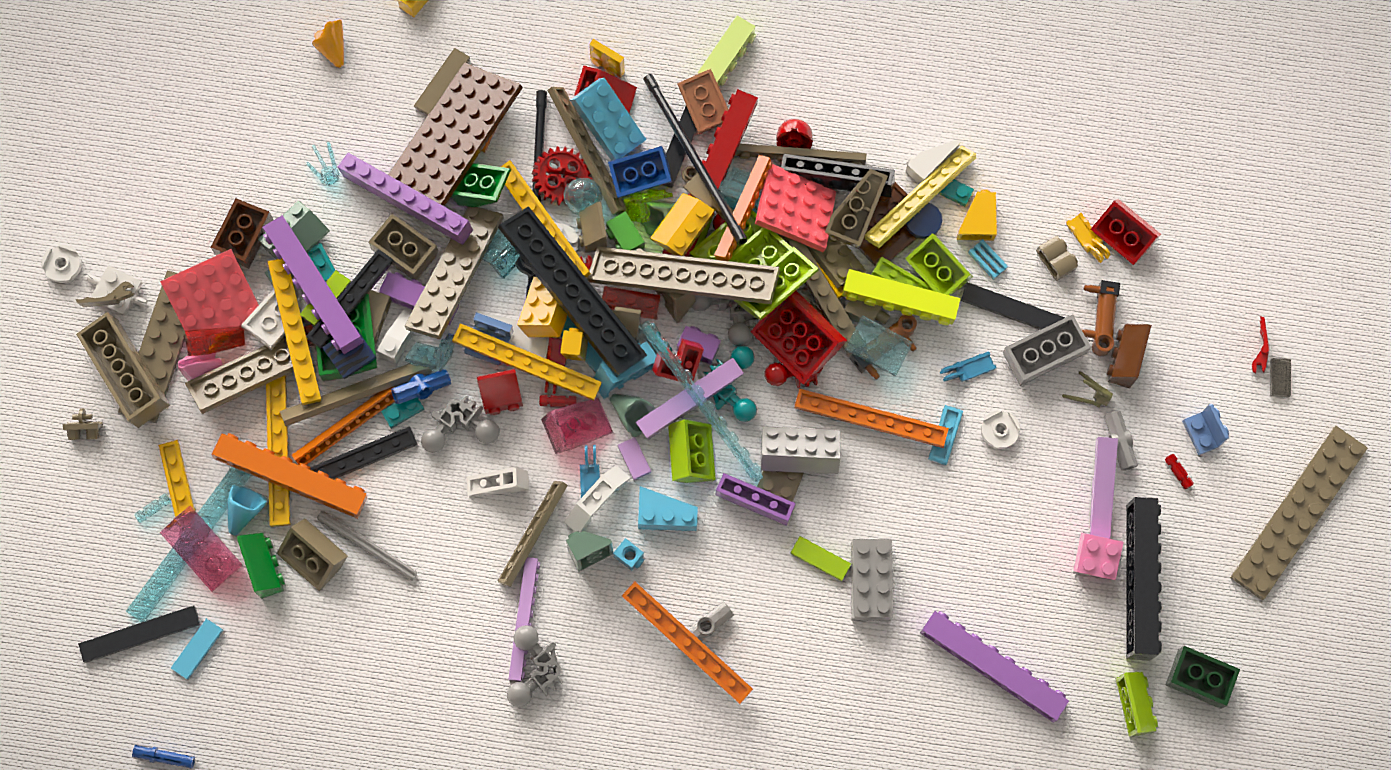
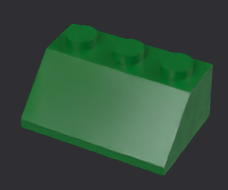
(261, 564)

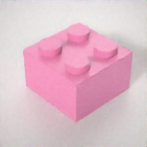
(1098, 556)

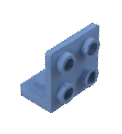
(494, 328)
(1206, 430)

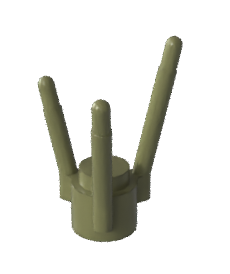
(1101, 395)

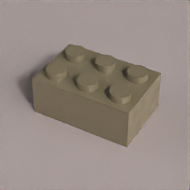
(405, 245)

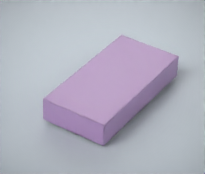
(634, 458)

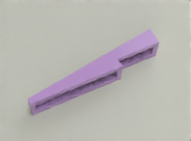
(683, 404)
(1103, 486)

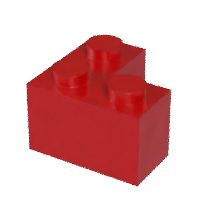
(690, 355)

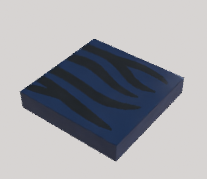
(351, 361)

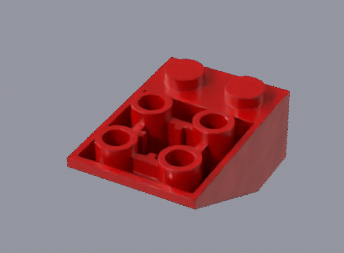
(623, 90)

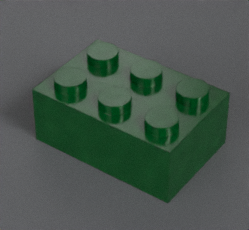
(1202, 677)

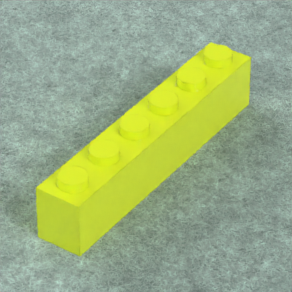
(900, 297)

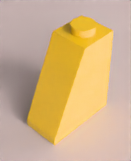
(980, 219)

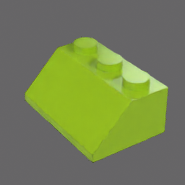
(938, 266)
(691, 451)
(1136, 703)

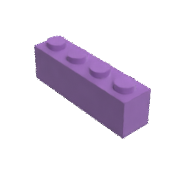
(403, 290)
(755, 499)

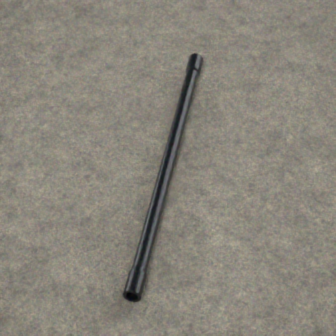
(541, 104)
(735, 229)

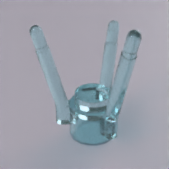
(328, 174)

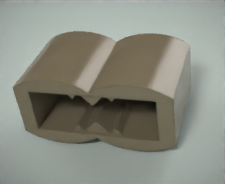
(1057, 257)

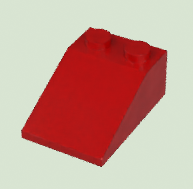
(500, 392)

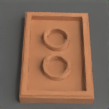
(703, 100)

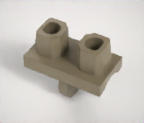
(73, 428)

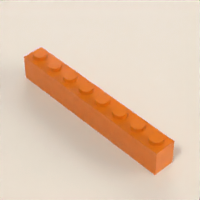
(289, 475)

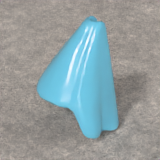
(243, 507)

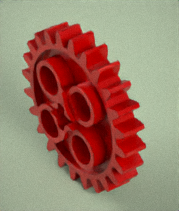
(562, 160)

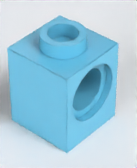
(623, 548)

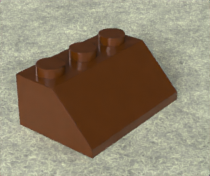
(1128, 354)

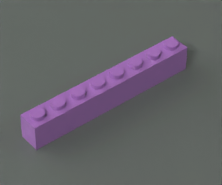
(405, 198)
(312, 283)
(994, 666)

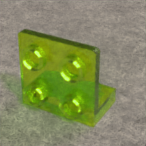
(637, 207)

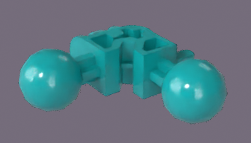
(744, 408)

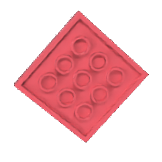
(795, 208)
(211, 294)

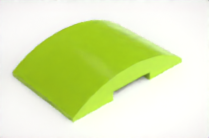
(766, 249)

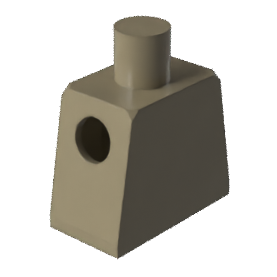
(857, 308)

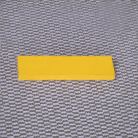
(176, 476)

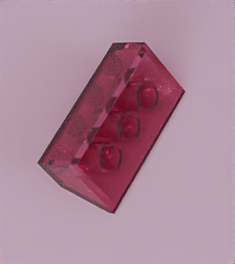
(201, 548)

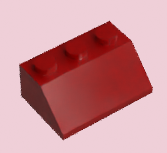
(1125, 231)

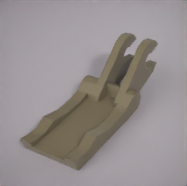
(699, 191)
(112, 298)

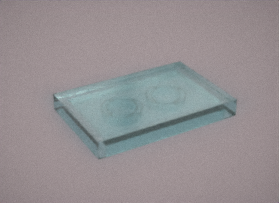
(878, 345)

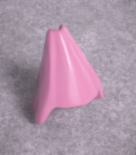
(198, 365)

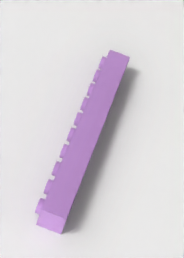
(524, 614)

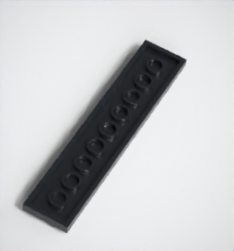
(572, 291)

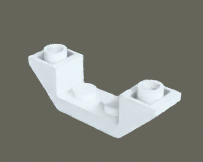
(595, 498)

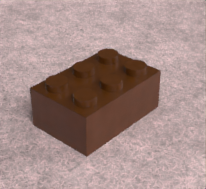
(241, 231)

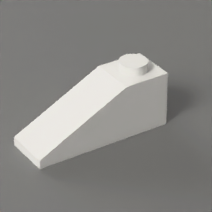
(928, 161)
(396, 339)
(498, 482)

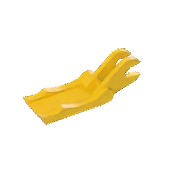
(1087, 238)

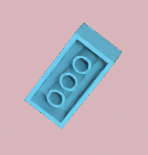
(608, 119)

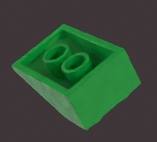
(481, 185)

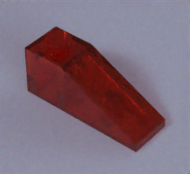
(213, 340)

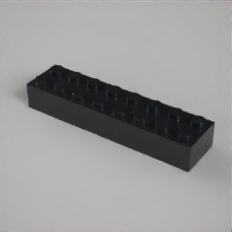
(1142, 579)

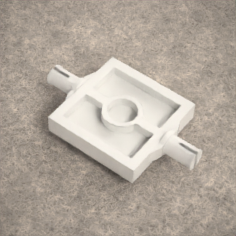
(112, 279)

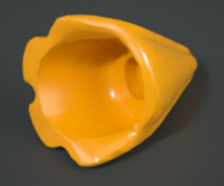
(331, 42)

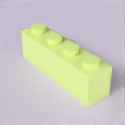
(729, 49)

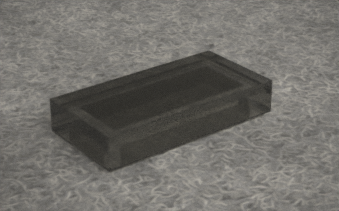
(1280, 377)

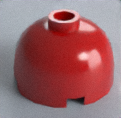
(794, 134)

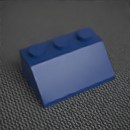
(640, 171)

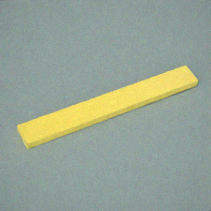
(920, 196)

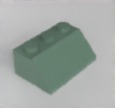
(305, 226)
(588, 548)

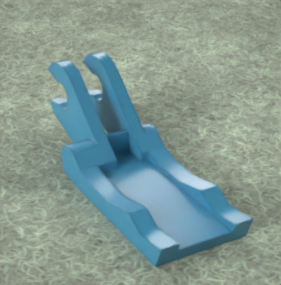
(970, 368)
(589, 472)

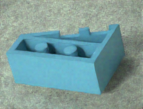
(610, 381)
(665, 513)

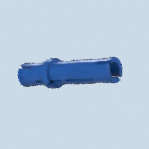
(156, 755)

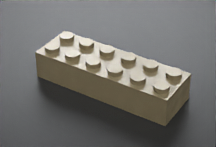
(123, 370)

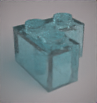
(733, 186)

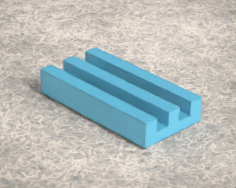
(972, 252)

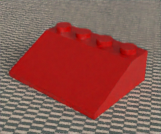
(799, 337)

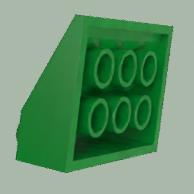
(362, 320)

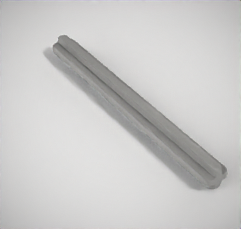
(367, 545)

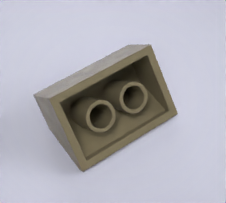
(311, 554)

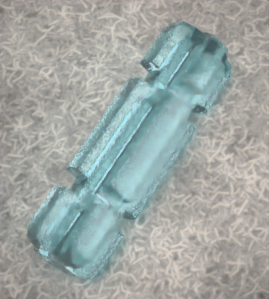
(152, 508)

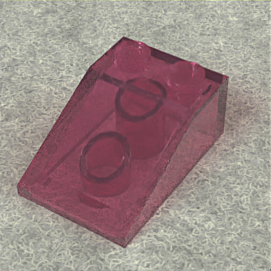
(576, 425)

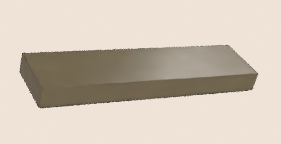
(441, 81)

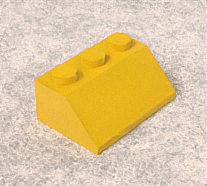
(683, 225)

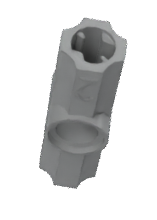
(1117, 429)
(716, 618)

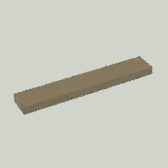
(532, 533)

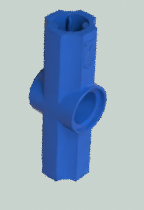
(421, 386)

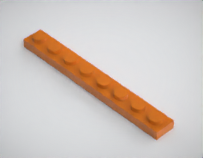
(871, 418)
(687, 642)

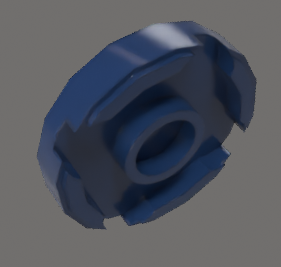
(925, 222)

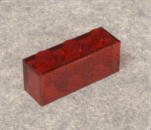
(646, 302)

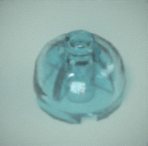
(581, 194)

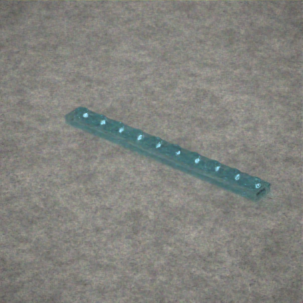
(706, 407)
(173, 563)

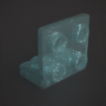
(501, 255)
(432, 357)

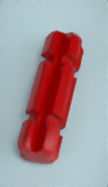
(557, 400)
(1179, 471)

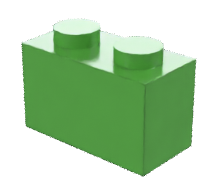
(624, 233)

